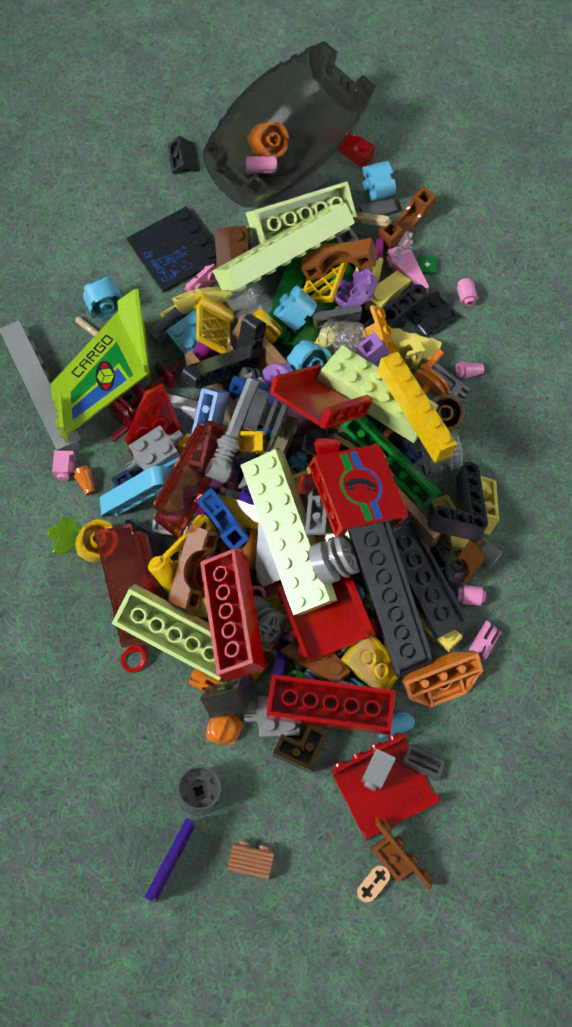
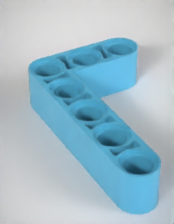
(134, 491)

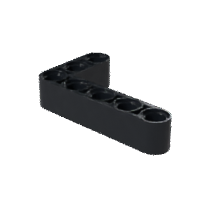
(400, 313)
(230, 363)
(472, 517)

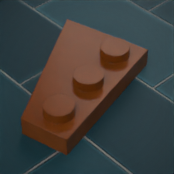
(328, 667)

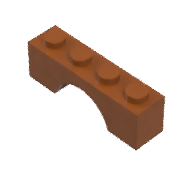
(419, 207)
(318, 262)
(185, 589)

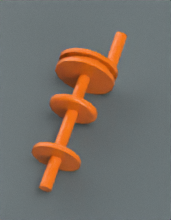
(429, 380)

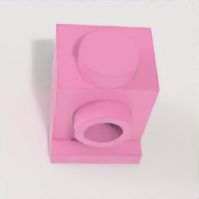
(63, 464)

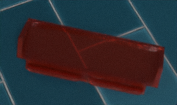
(187, 479)
(125, 563)

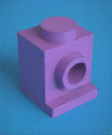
(372, 348)

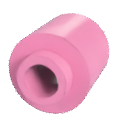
(467, 292)
(471, 595)

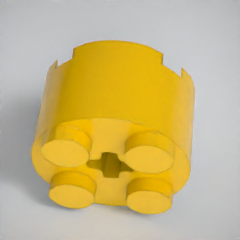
(85, 541)

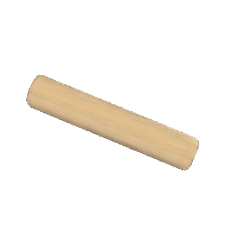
(372, 219)

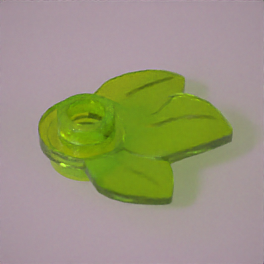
(62, 535)

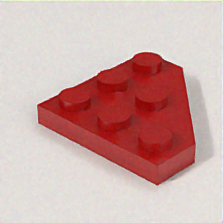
(152, 412)

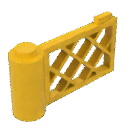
(333, 286)
(218, 315)
(164, 568)

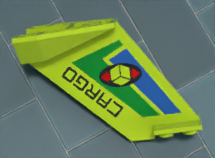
(103, 368)

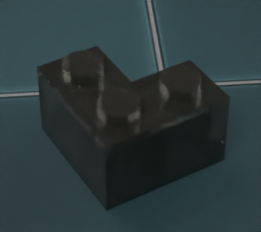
(228, 696)

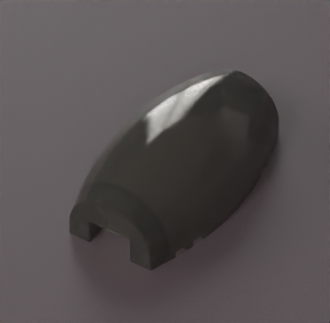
(313, 104)

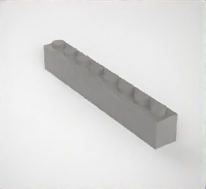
(36, 381)

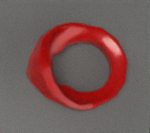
(134, 648)

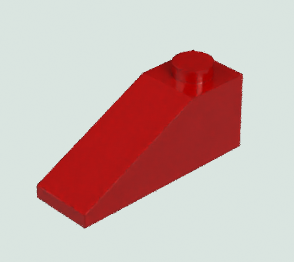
(358, 150)

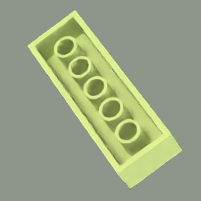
(278, 217)
(357, 377)
(167, 628)

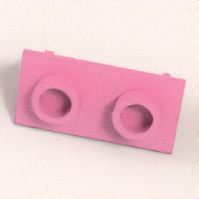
(205, 279)

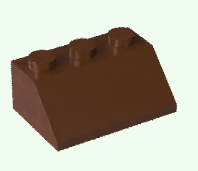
(231, 243)

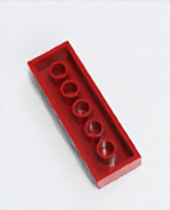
(232, 615)
(330, 704)

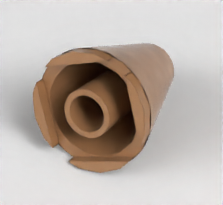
(450, 410)

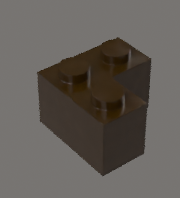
(303, 753)

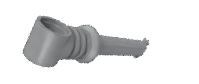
(220, 467)

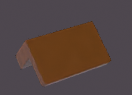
(472, 557)

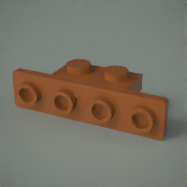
(394, 856)

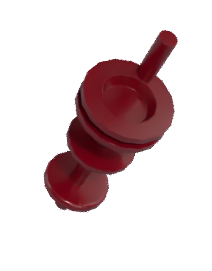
(123, 411)

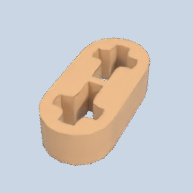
(377, 887)

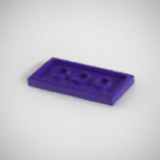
(170, 860)

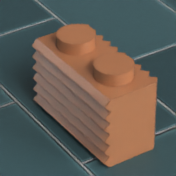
(250, 860)

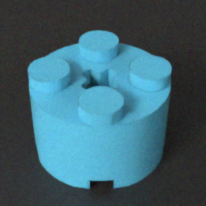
(379, 180)
(102, 298)
(295, 308)
(307, 355)

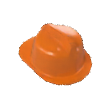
(224, 729)

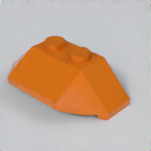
(444, 679)

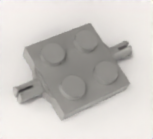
(153, 449)
(271, 728)

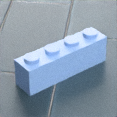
(211, 406)

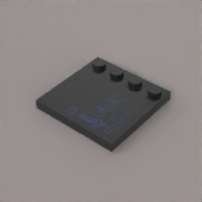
(173, 249)

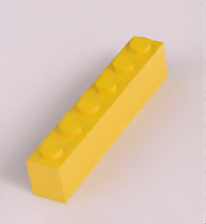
(416, 407)

